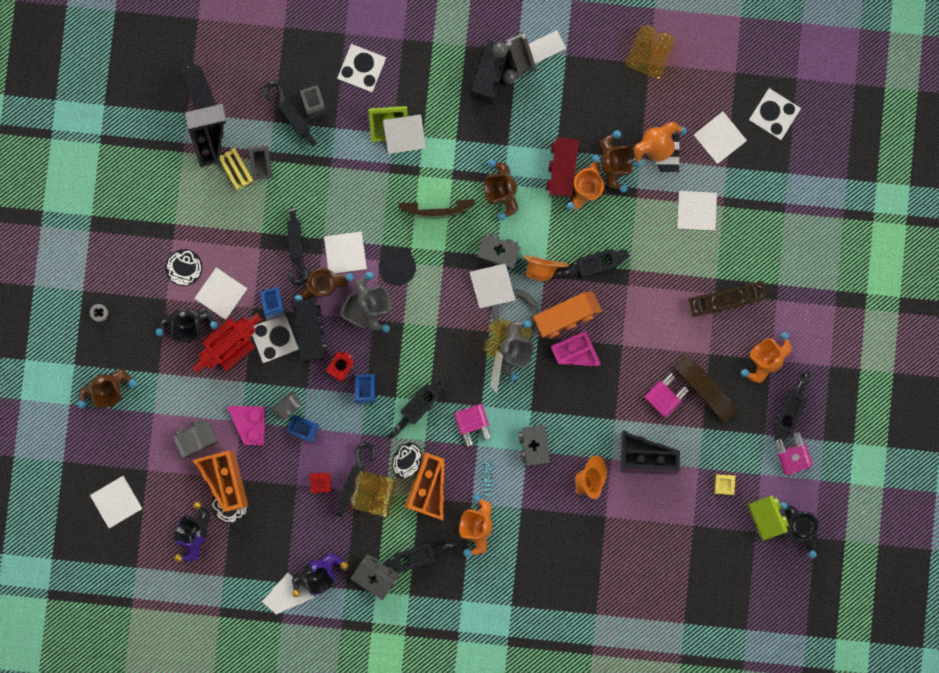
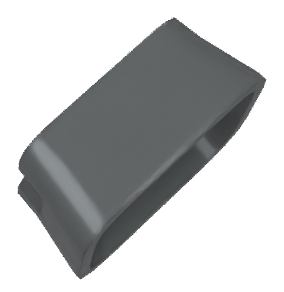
(351, 312)
(286, 405)

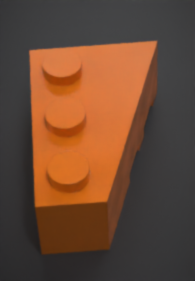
(567, 314)
(224, 479)
(427, 487)

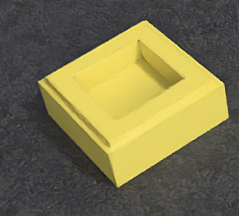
(724, 484)

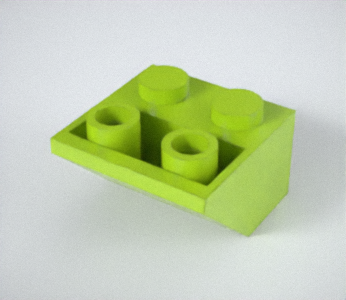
(768, 517)

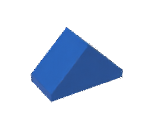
(272, 303)
(365, 389)
(303, 428)

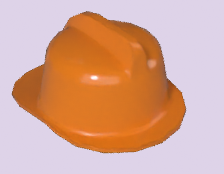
(542, 269)
(592, 478)

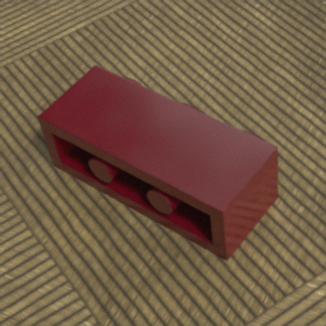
(562, 167)

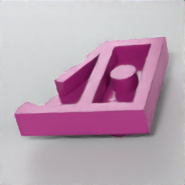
(576, 351)
(249, 423)

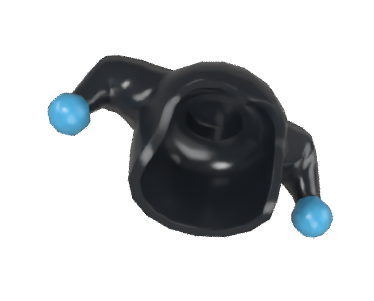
(186, 324)
(802, 527)

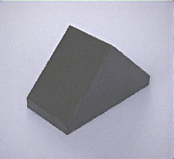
(313, 102)
(260, 162)

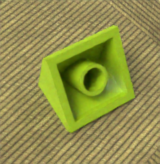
(376, 118)

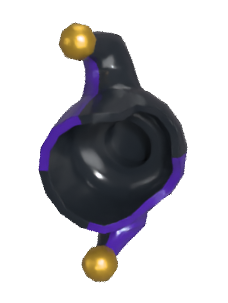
(192, 533)
(318, 575)

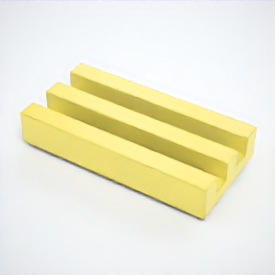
(228, 155)

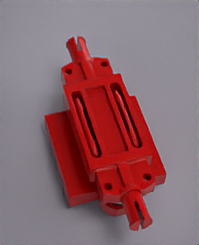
(228, 344)

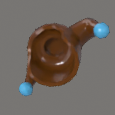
(615, 161)
(501, 189)
(323, 283)
(105, 389)

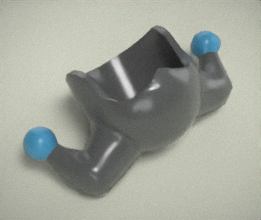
(373, 302)
(515, 349)

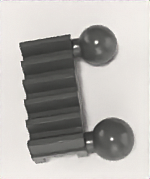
(520, 54)

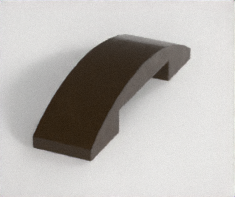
(461, 207)
(728, 299)
(705, 387)

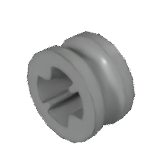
(98, 318)

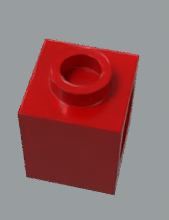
(340, 375)
(320, 483)

